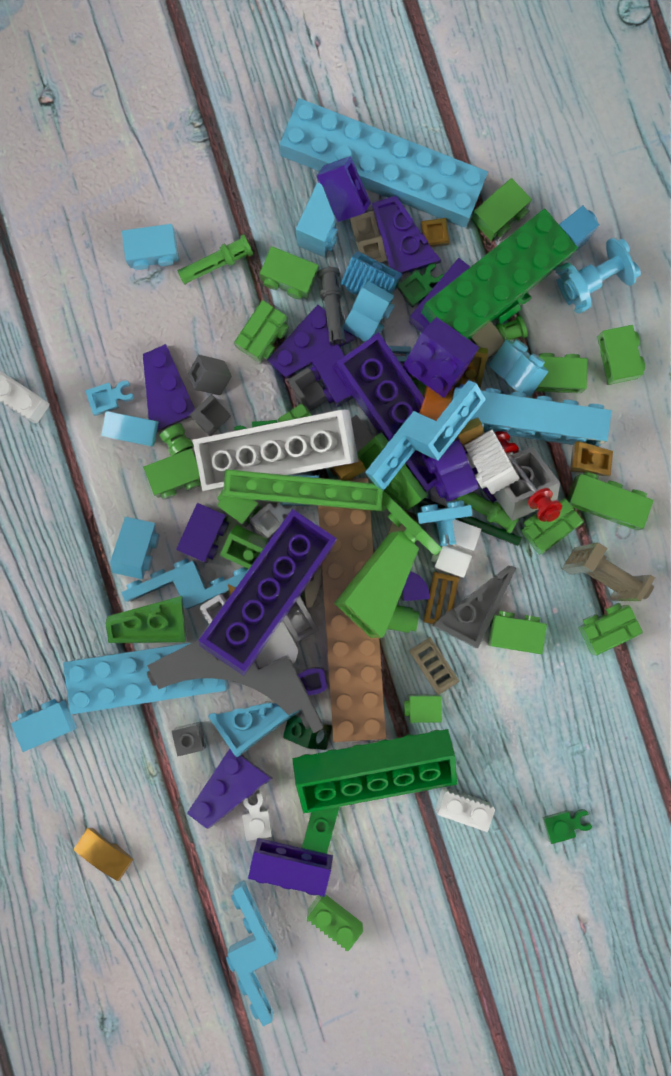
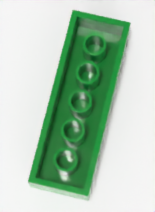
(502, 276)
(375, 771)

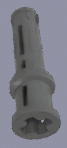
(331, 296)

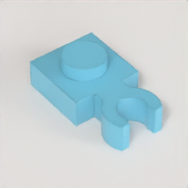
(105, 398)

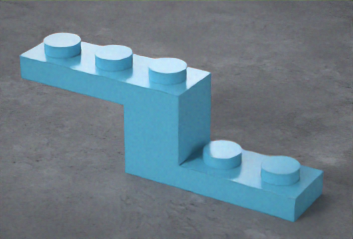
(425, 435)
(187, 581)
(252, 953)

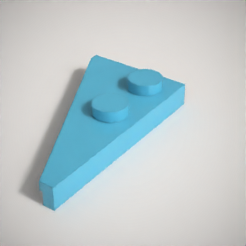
(248, 726)

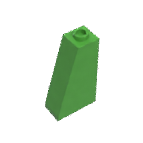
(378, 585)

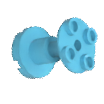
(578, 285)

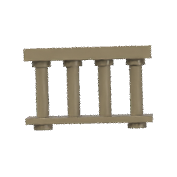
(591, 560)

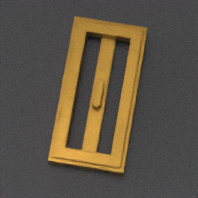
(445, 578)

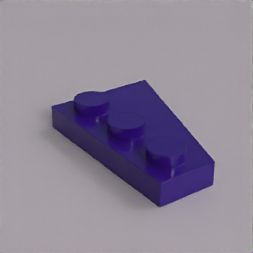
(402, 240)
(304, 343)
(165, 391)
(228, 786)

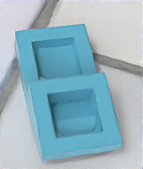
(129, 428)

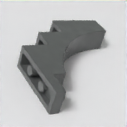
(276, 680)

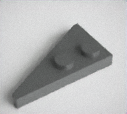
(473, 615)

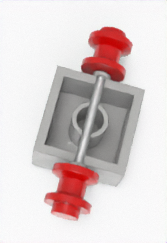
(536, 484)

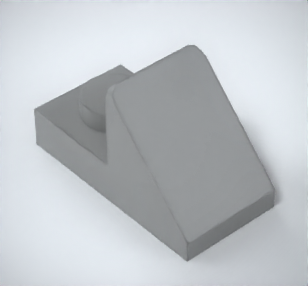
(300, 621)

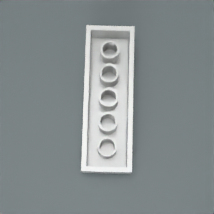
(278, 448)

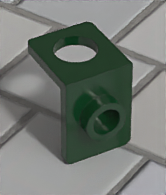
(298, 734)

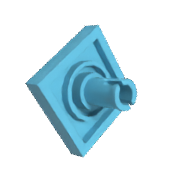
(444, 518)

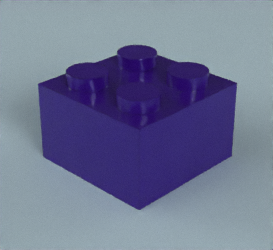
(440, 357)

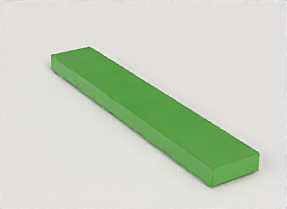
(302, 490)

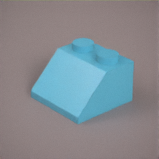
(317, 224)

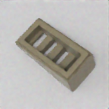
(441, 660)

